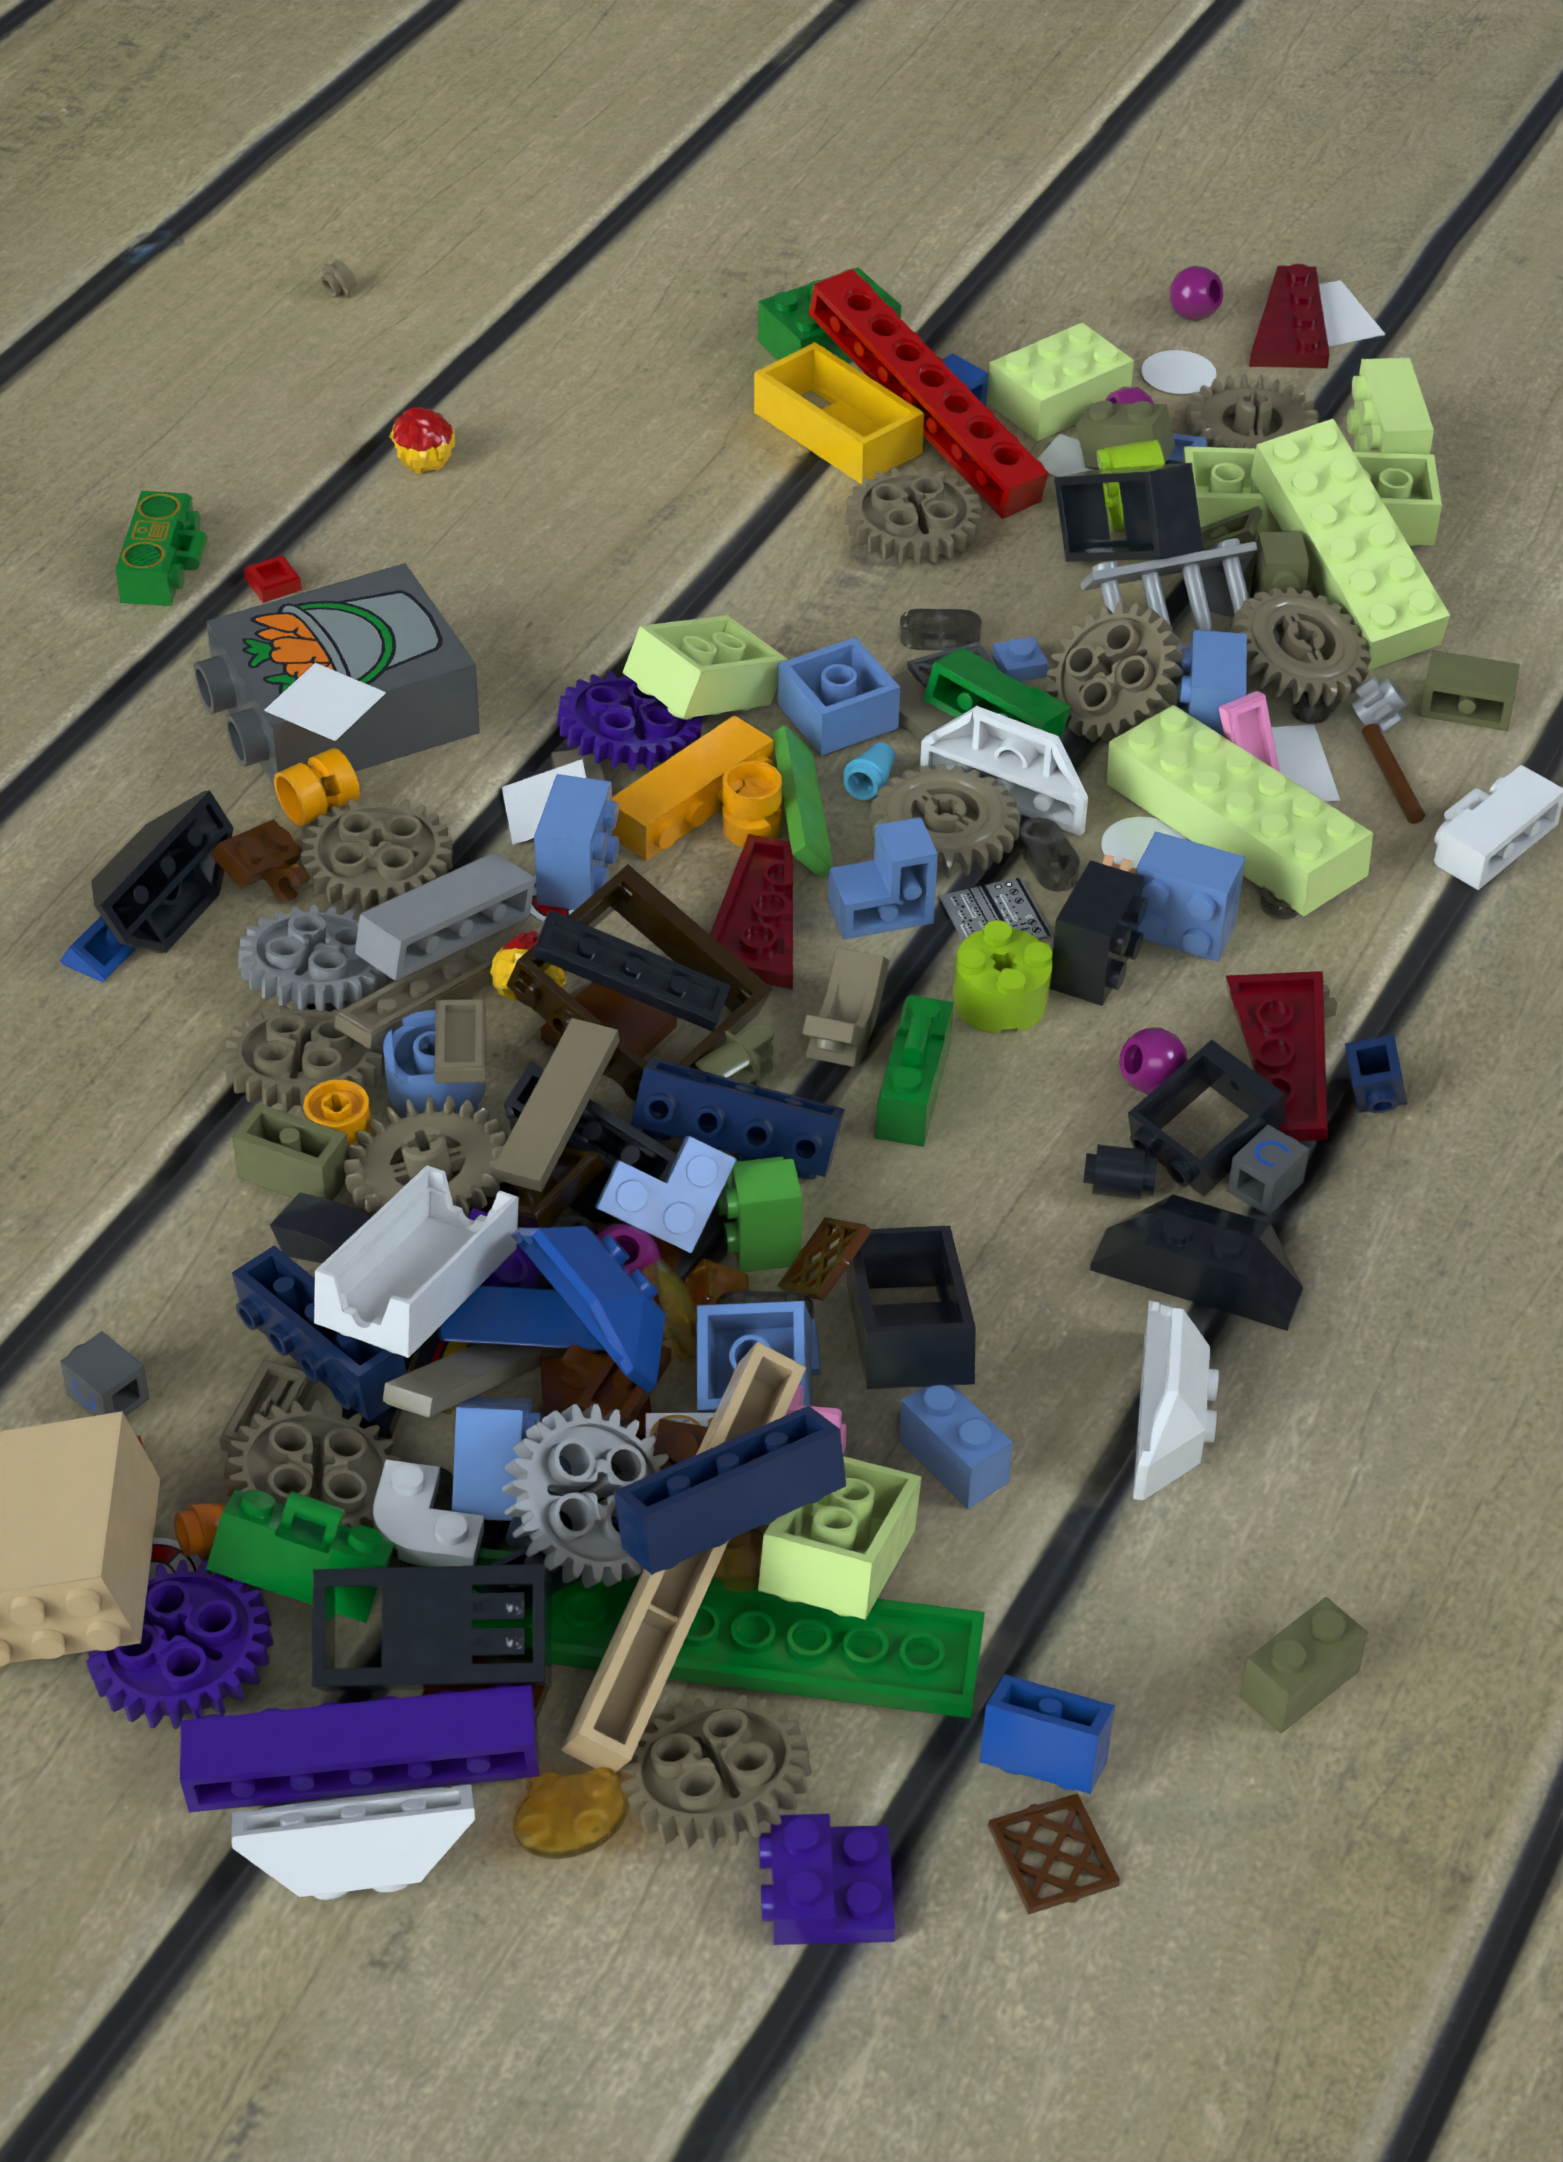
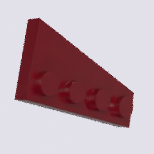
(1292, 322)
(758, 911)
(1286, 1042)

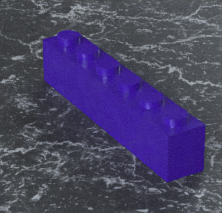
(359, 1748)

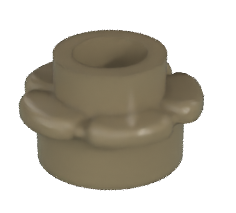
(337, 278)

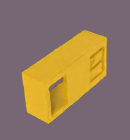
(861, 430)

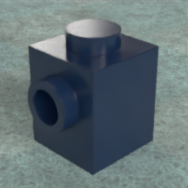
(1376, 1074)

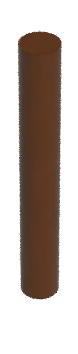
(1393, 773)

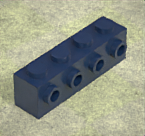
(736, 1117)
(280, 1302)
(730, 1489)

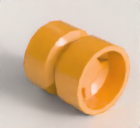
(315, 787)
(751, 801)
(340, 1107)

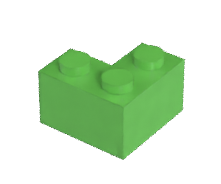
(762, 1213)

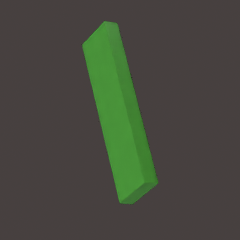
(802, 802)

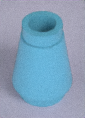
(869, 771)

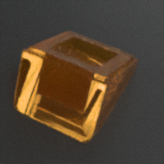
(711, 1280)

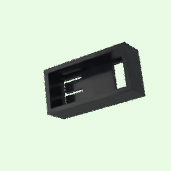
(1156, 506)
(912, 1341)
(431, 1630)

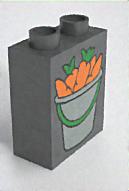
(365, 627)

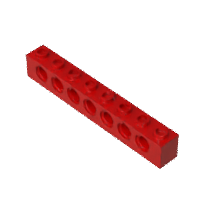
(953, 416)

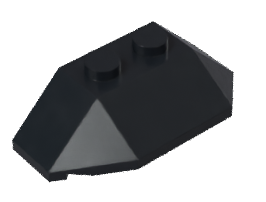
(164, 876)
(598, 1133)
(1204, 1258)

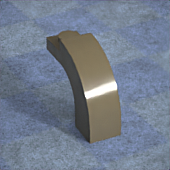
(849, 1008)

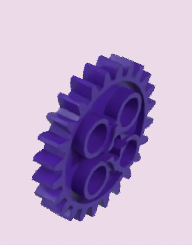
(622, 723)
(183, 1639)

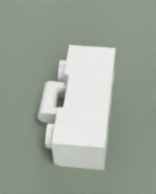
(1493, 829)

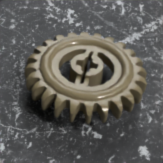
(1252, 410)
(1298, 657)
(942, 801)
(422, 1141)

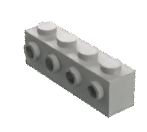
(444, 916)

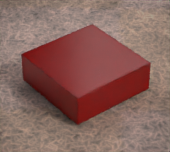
(272, 578)

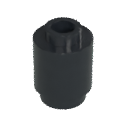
(1121, 1172)

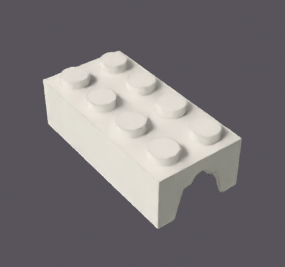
(412, 1265)

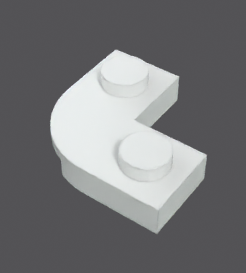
(420, 1533)

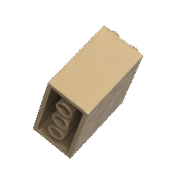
(74, 1537)

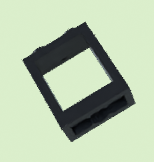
(1233, 1080)

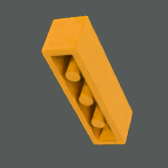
(685, 787)

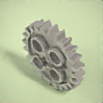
(307, 959)
(589, 1447)

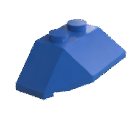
(603, 1294)

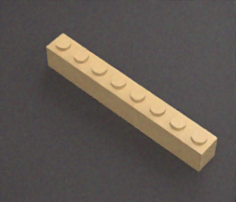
(668, 1601)

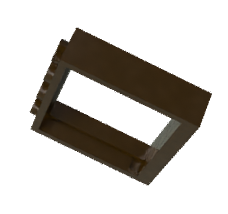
(676, 937)

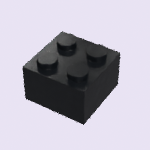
(1098, 933)

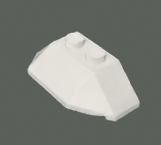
(1019, 758)
(1172, 1399)
(354, 1840)

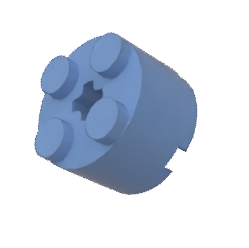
(411, 1067)

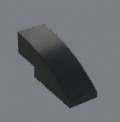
(315, 1227)

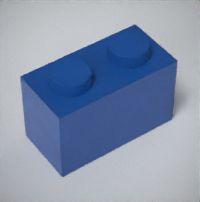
(1046, 1734)

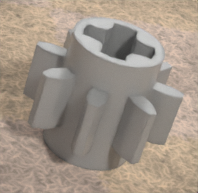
(1380, 703)

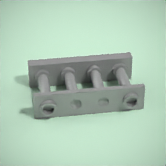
(1225, 553)

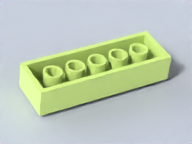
(1402, 480)
(1350, 541)
(1239, 806)

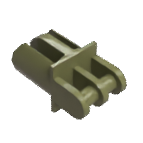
(743, 1056)

